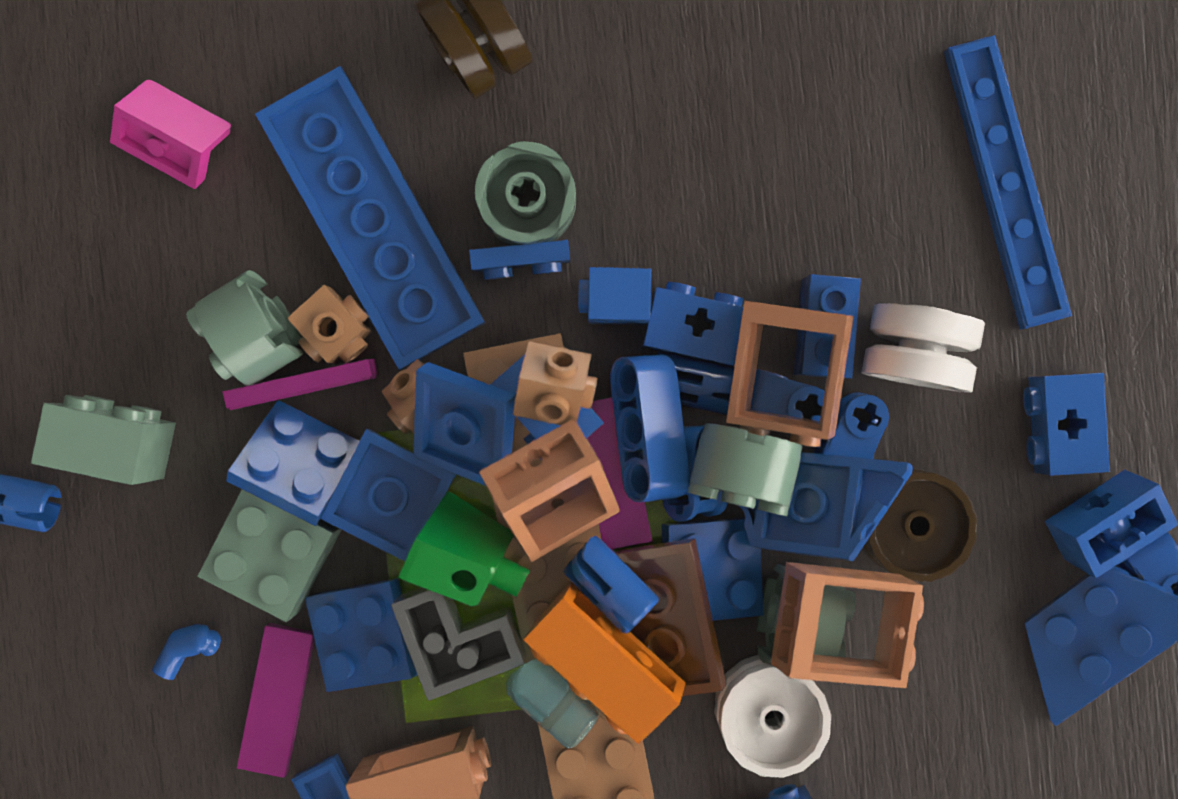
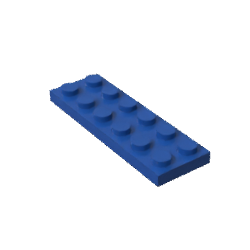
(370, 218)

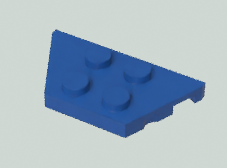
(831, 507)
(1098, 637)

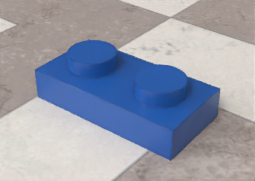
(499, 261)

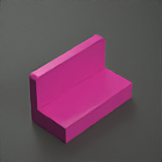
(167, 132)

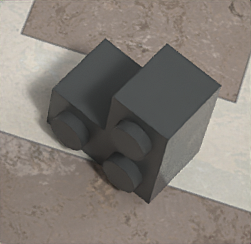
(455, 653)

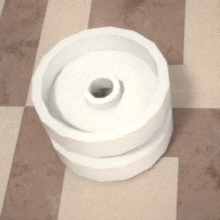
(923, 341)
(776, 744)

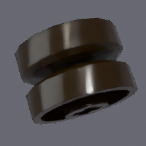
(469, 35)
(943, 534)

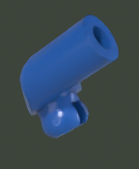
(185, 643)

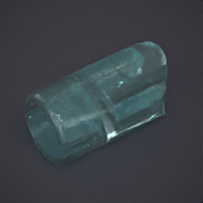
(552, 703)

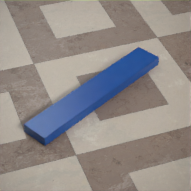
(1007, 182)

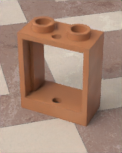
(801, 430)
(567, 474)
(800, 618)
(428, 769)

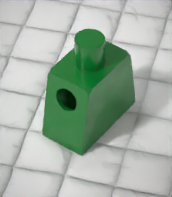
(462, 554)

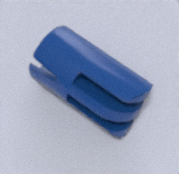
(703, 383)
(26, 503)
(610, 585)

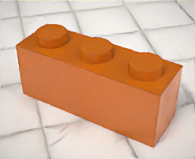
(605, 665)

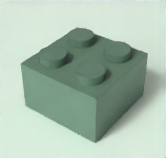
(104, 442)
(268, 556)

